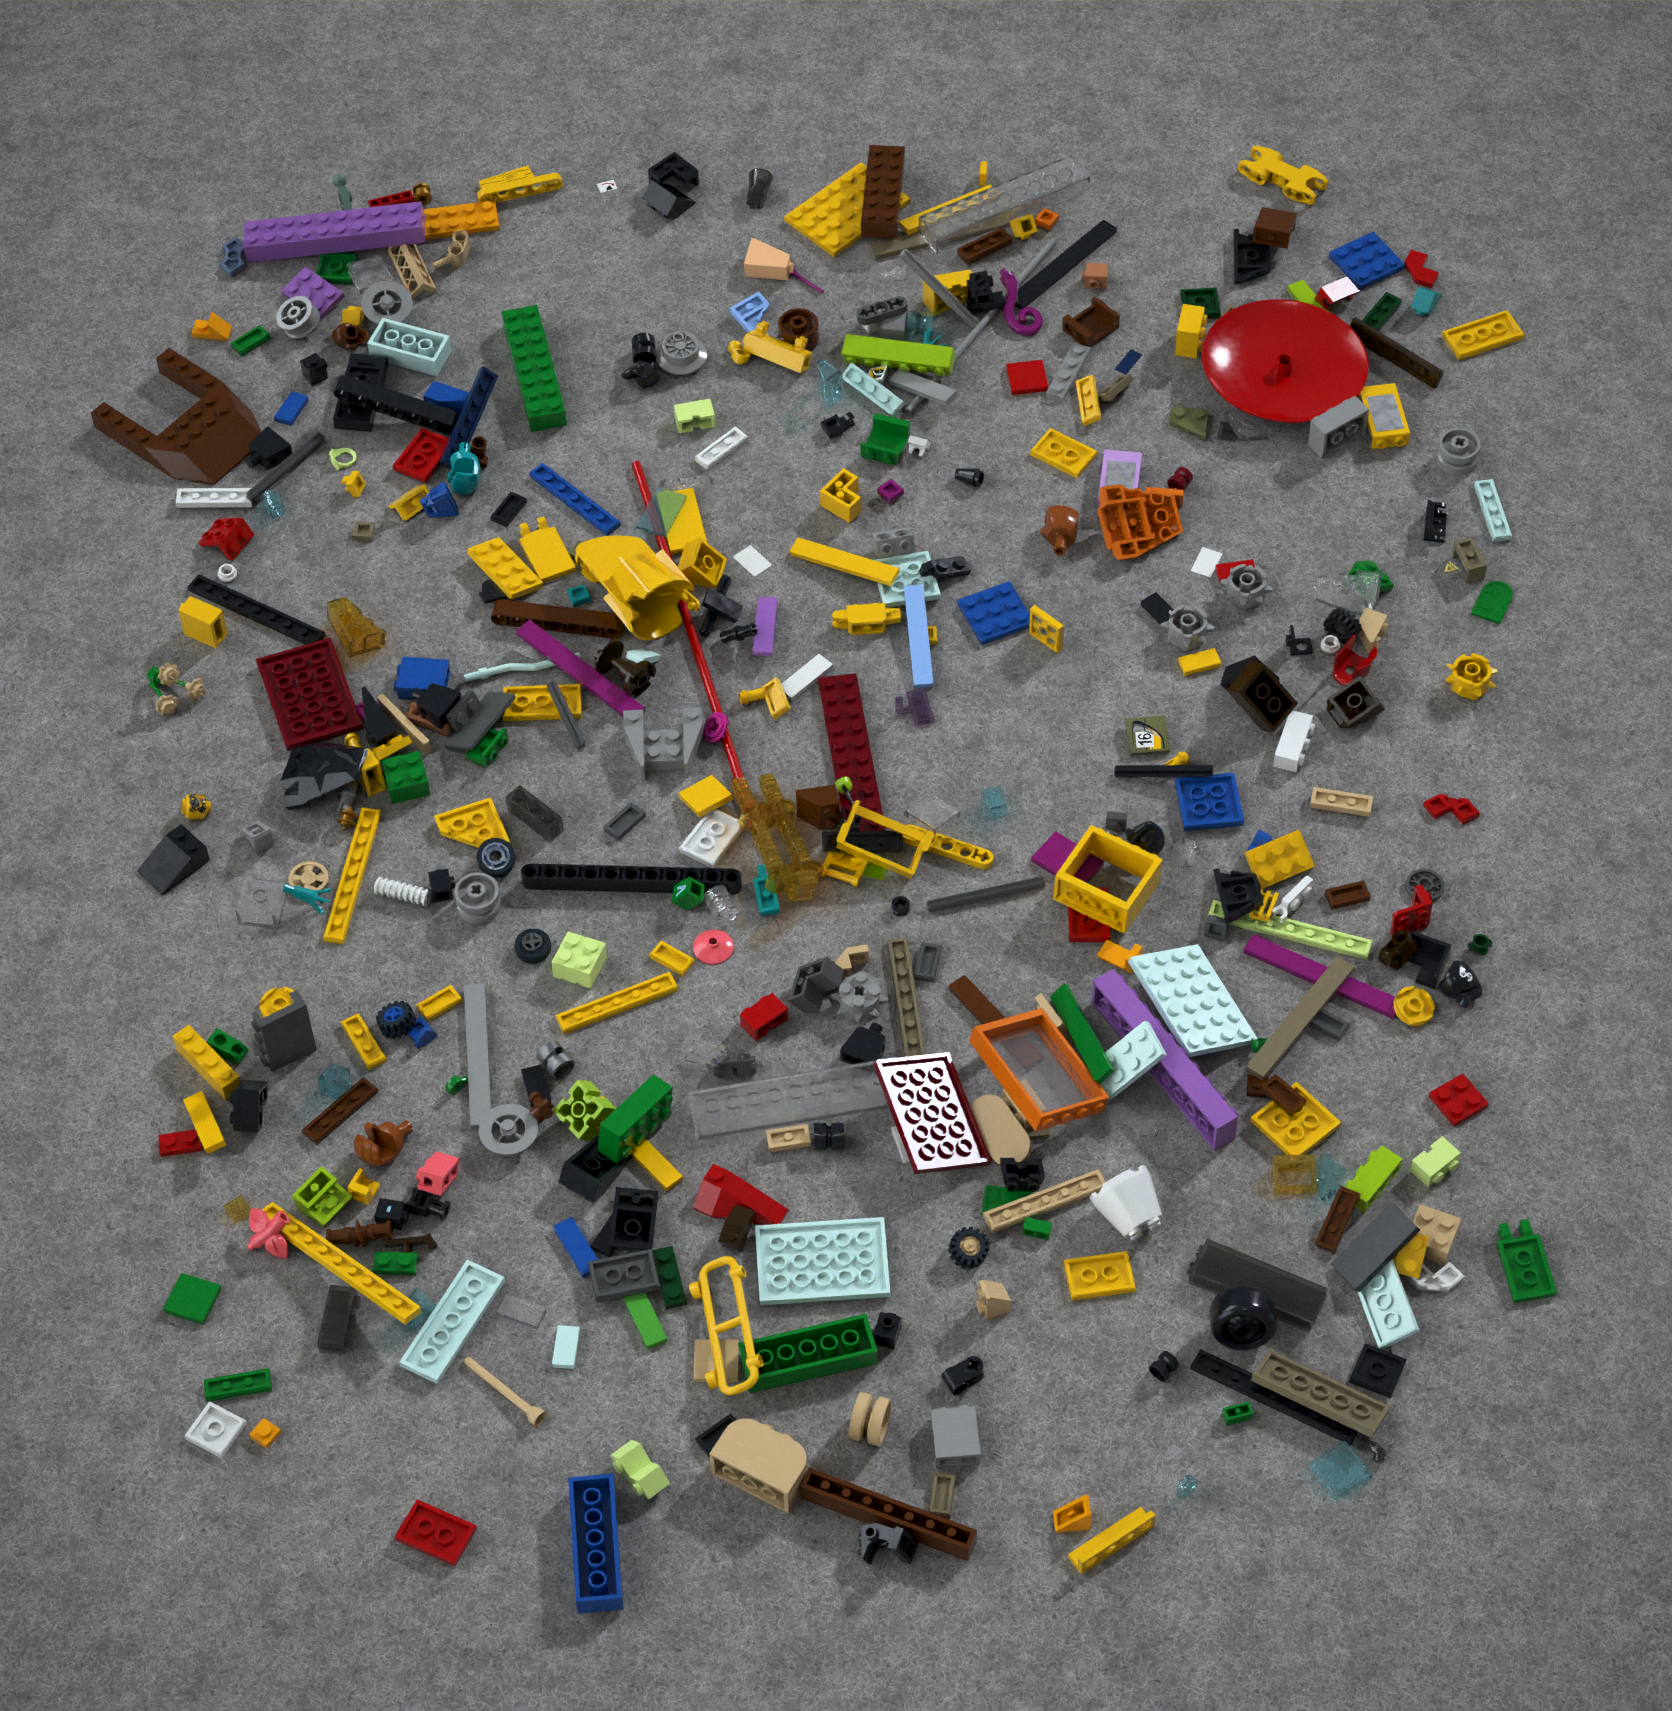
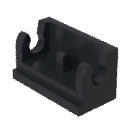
(1435, 522)

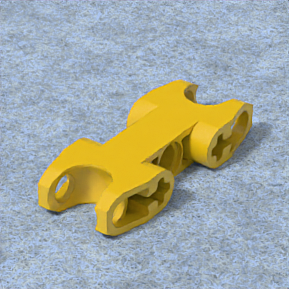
(1293, 180)

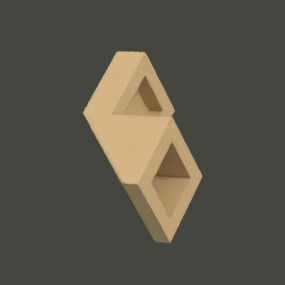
(852, 956)

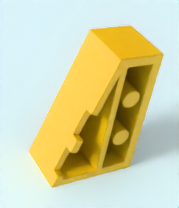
(955, 282)

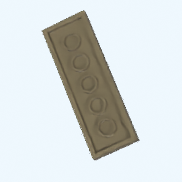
(1320, 1393)

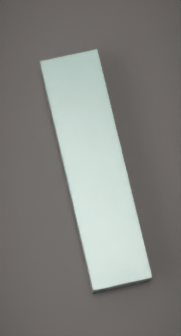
(873, 390)
(1492, 510)

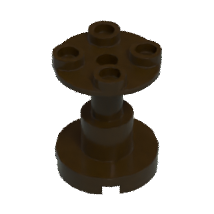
(635, 675)

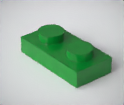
(395, 1263)

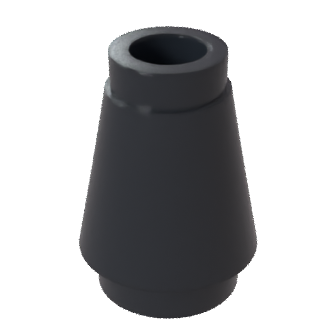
(971, 476)

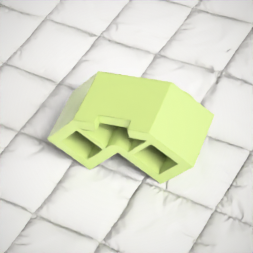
(640, 1472)

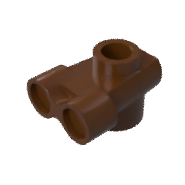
(478, 448)
(542, 1107)

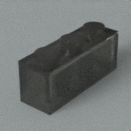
(534, 813)
(338, 1320)

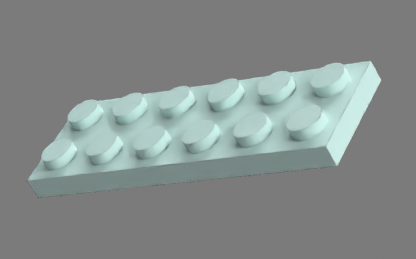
(452, 1321)

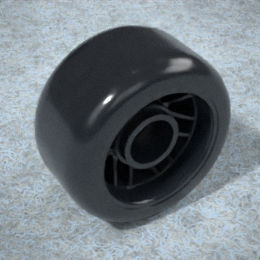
(1243, 1317)

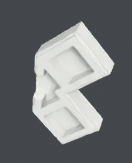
(1443, 1280)

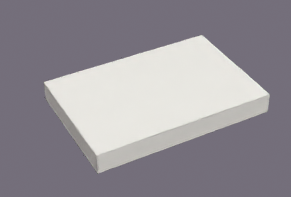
(711, 838)

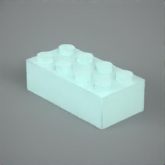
(410, 346)

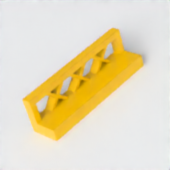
(1112, 1539)

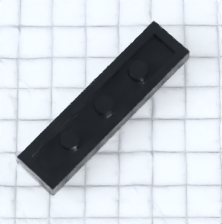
(867, 840)

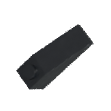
(377, 724)

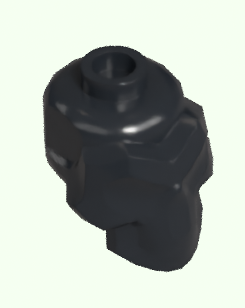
(642, 373)

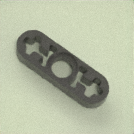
(897, 304)

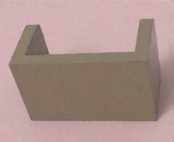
(1471, 559)

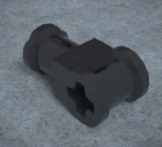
(424, 1203)

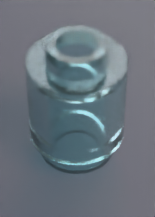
(273, 503)

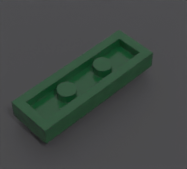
(1382, 311)
(669, 1277)

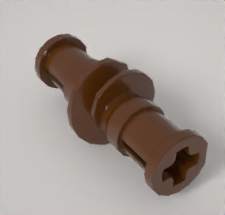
(360, 1234)

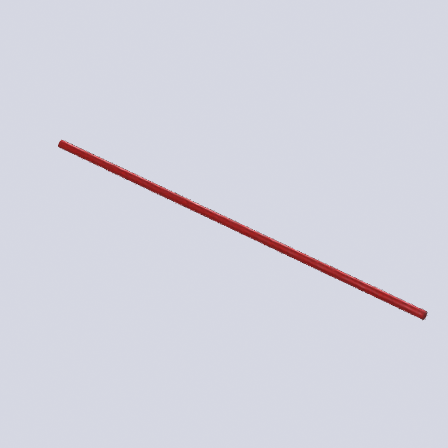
(692, 635)

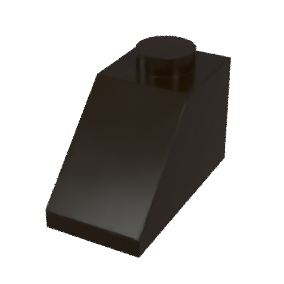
(737, 1228)

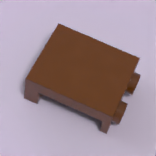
(1274, 227)
(1092, 323)

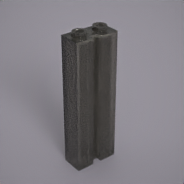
(1294, 1297)

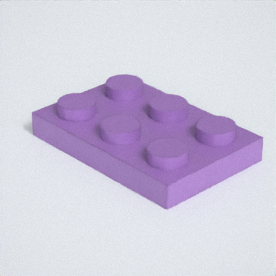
(316, 289)

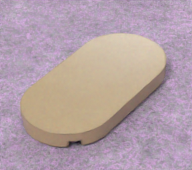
(1000, 1129)

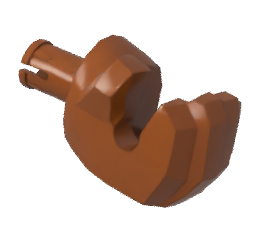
(1060, 527)
(383, 1142)

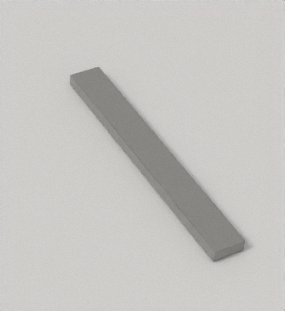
(477, 1053)

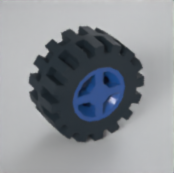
(396, 1019)

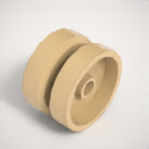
(870, 1419)

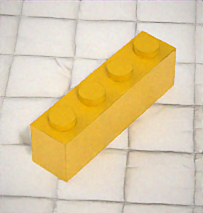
(206, 1061)

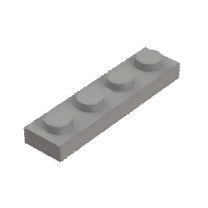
(1068, 372)

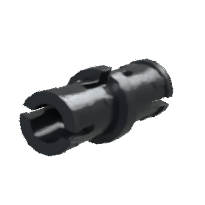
(738, 633)

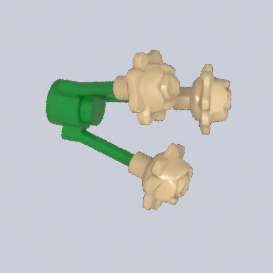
(168, 675)

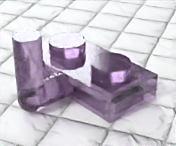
(918, 707)

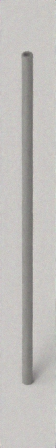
(987, 318)

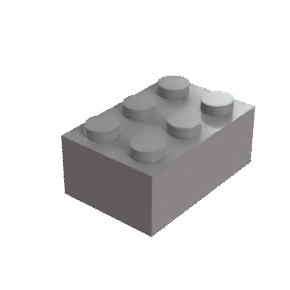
(1338, 427)

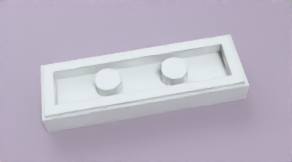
(721, 448)
(806, 677)

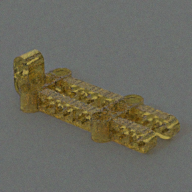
(797, 878)

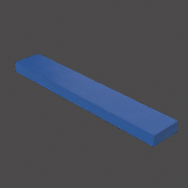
(574, 499)

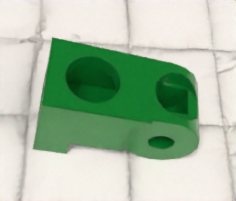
(227, 1046)

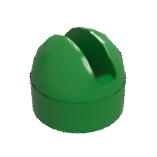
(1257, 1044)

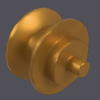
(346, 820)

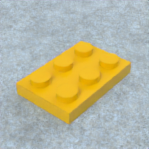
(1279, 859)

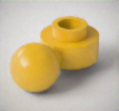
(737, 353)

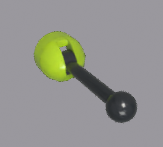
(844, 787)

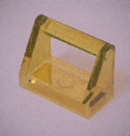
(1294, 1164)

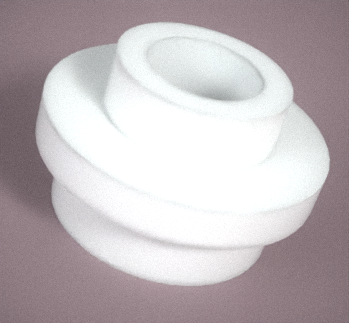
(227, 573)
(1330, 640)

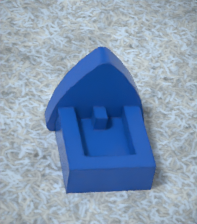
(422, 1033)

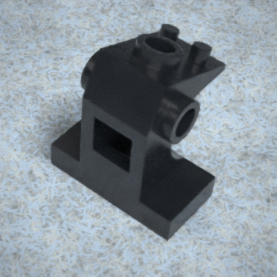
(981, 288)
(896, 1539)

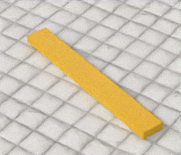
(352, 876)

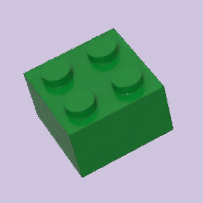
(405, 777)

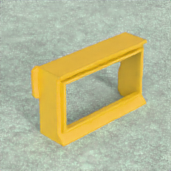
(924, 840)

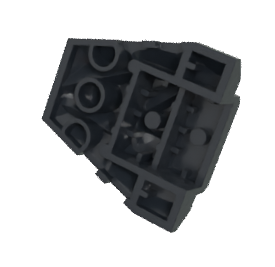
(319, 769)

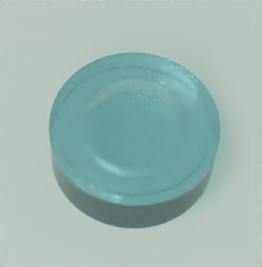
(1187, 1486)

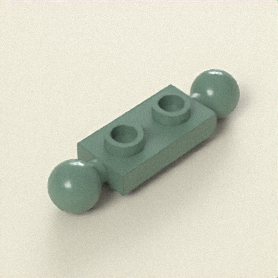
(345, 196)

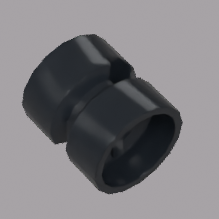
(643, 348)
(829, 1136)

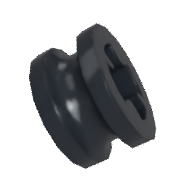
(900, 911)

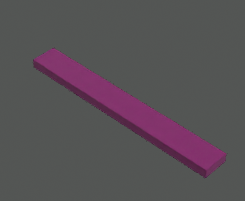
(577, 668)
(1312, 971)

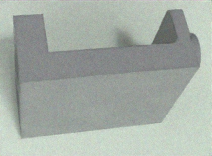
(955, 1436)

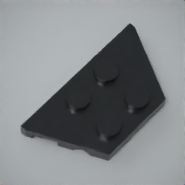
(1250, 258)
(1238, 893)

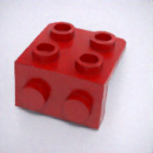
(229, 535)
(1414, 917)

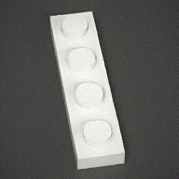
(212, 497)

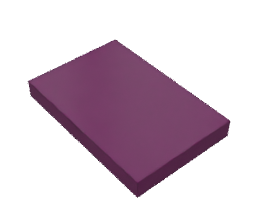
(1057, 850)

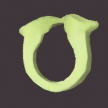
(337, 452)

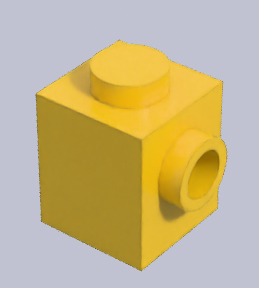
(1023, 226)

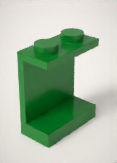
(886, 439)

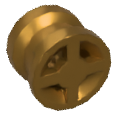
(422, 193)

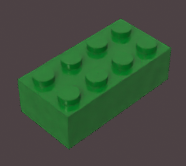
(635, 1119)

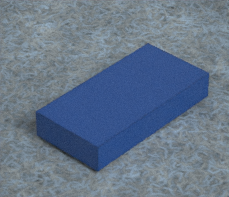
(291, 408)

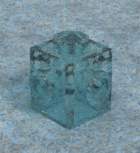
(334, 1081)

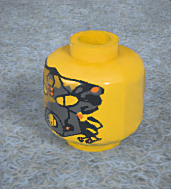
(195, 806)

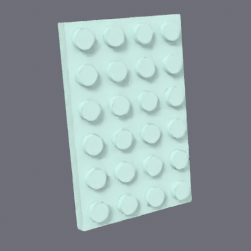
(1192, 1000)
(822, 1261)

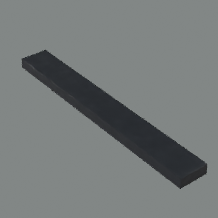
(1064, 263)
(255, 610)
(1240, 1381)

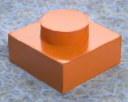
(1046, 219)

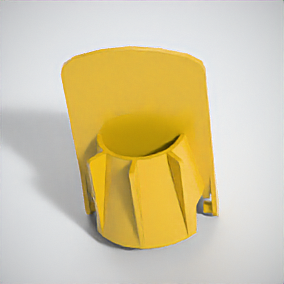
(640, 584)

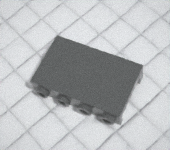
(284, 1034)

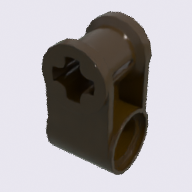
(1400, 949)

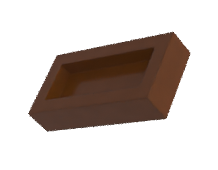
(1347, 895)
(1283, 1095)

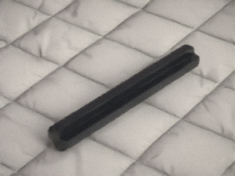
(711, 616)

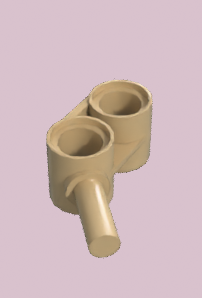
(457, 251)

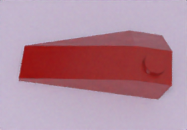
(724, 1190)

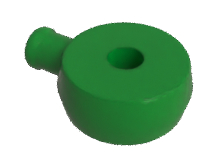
(455, 1084)

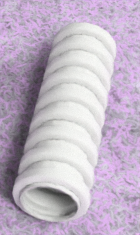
(402, 891)

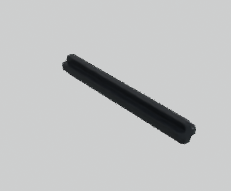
(1163, 771)

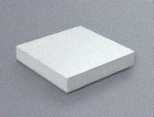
(215, 1429)

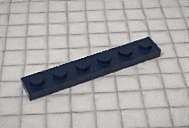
(470, 413)

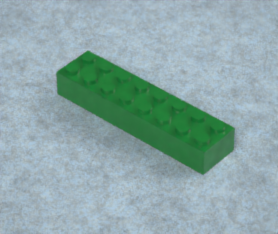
(534, 368)

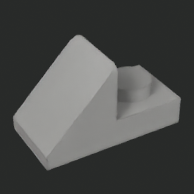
(259, 836)

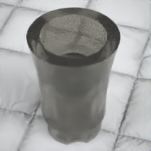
(758, 187)

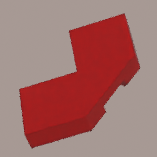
(1415, 265)
(1461, 808)

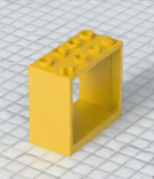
(1100, 904)

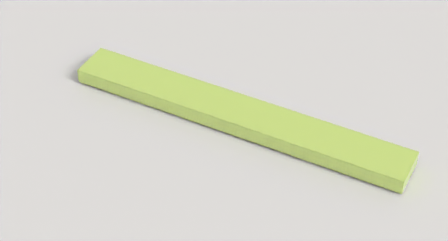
(1302, 933)

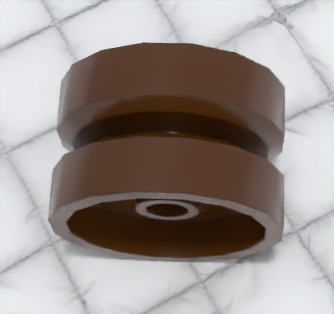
(799, 323)

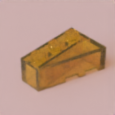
(353, 629)

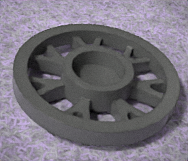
(1426, 882)

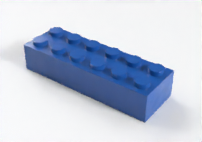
(595, 1543)

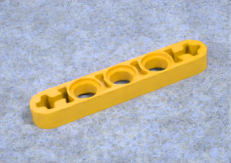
(528, 189)
(957, 847)

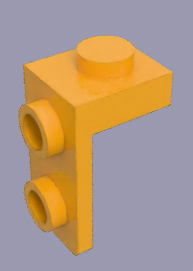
(1118, 955)

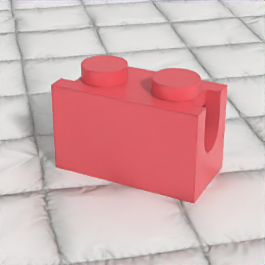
(437, 1173)

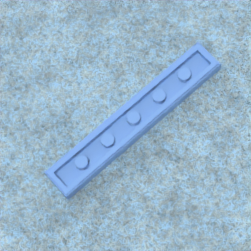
(918, 636)

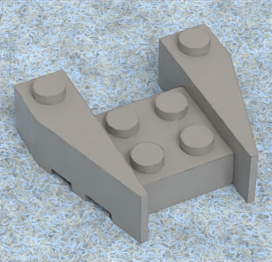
(664, 747)

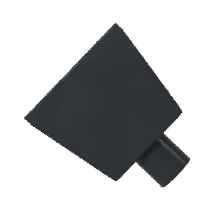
(268, 449)
(436, 703)
(864, 1045)

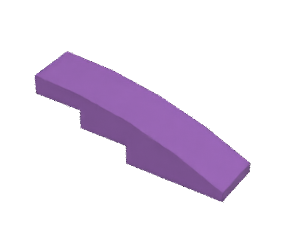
(766, 625)

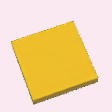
(705, 796)

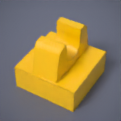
(354, 483)

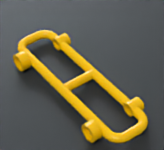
(700, 1289)

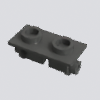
(742, 1063)

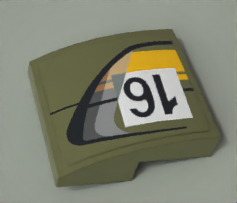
(1147, 735)

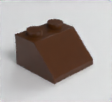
(818, 806)

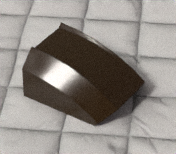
(1353, 704)

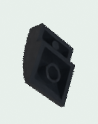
(640, 1210)

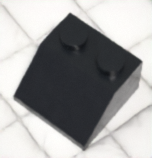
(667, 199)

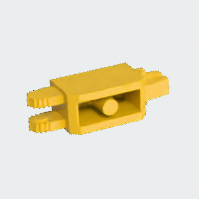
(866, 618)

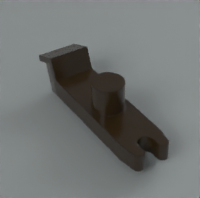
(407, 1243)

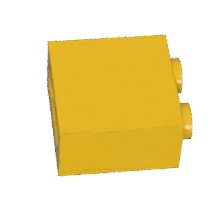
(202, 622)

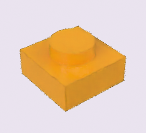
(265, 1433)

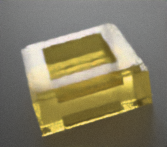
(237, 1209)

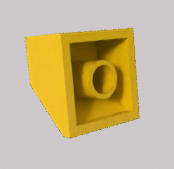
(702, 563)

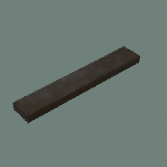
(1397, 354)

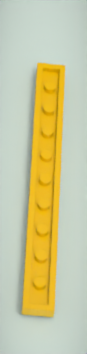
(346, 1268)

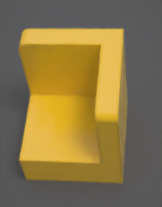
(362, 1188)

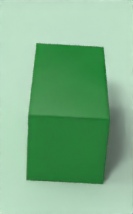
(1037, 1228)
(1237, 1413)

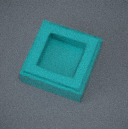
(579, 595)

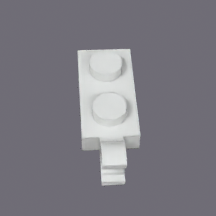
(1293, 899)

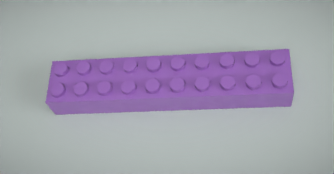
(334, 232)
(1175, 1072)

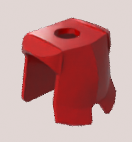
(1348, 658)

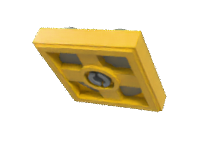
(1046, 629)

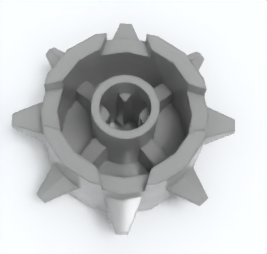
(1246, 586)
(1187, 627)
(859, 997)

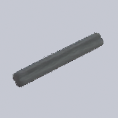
(566, 714)

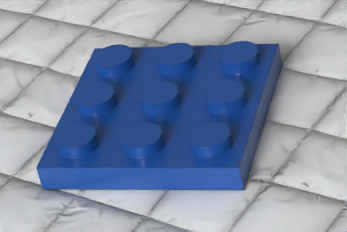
(1366, 260)
(995, 612)
(1209, 802)

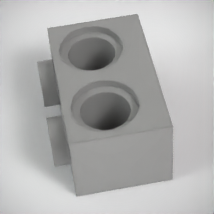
(893, 542)

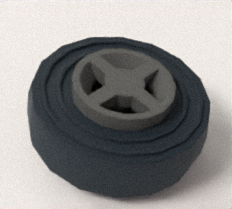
(537, 940)

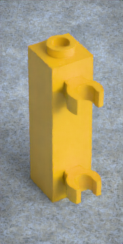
(777, 350)

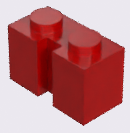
(763, 1016)

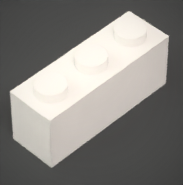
(1294, 741)

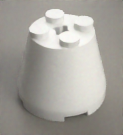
(1129, 1203)

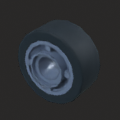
(493, 846)

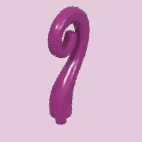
(1011, 285)

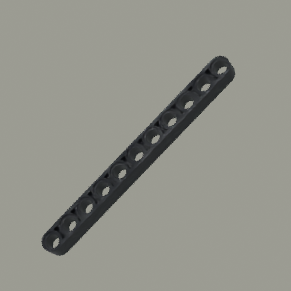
(617, 878)

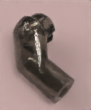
(1374, 1447)

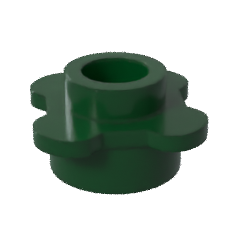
(1480, 939)

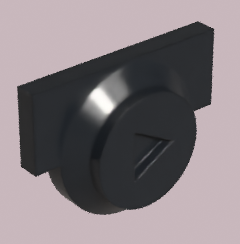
(491, 592)

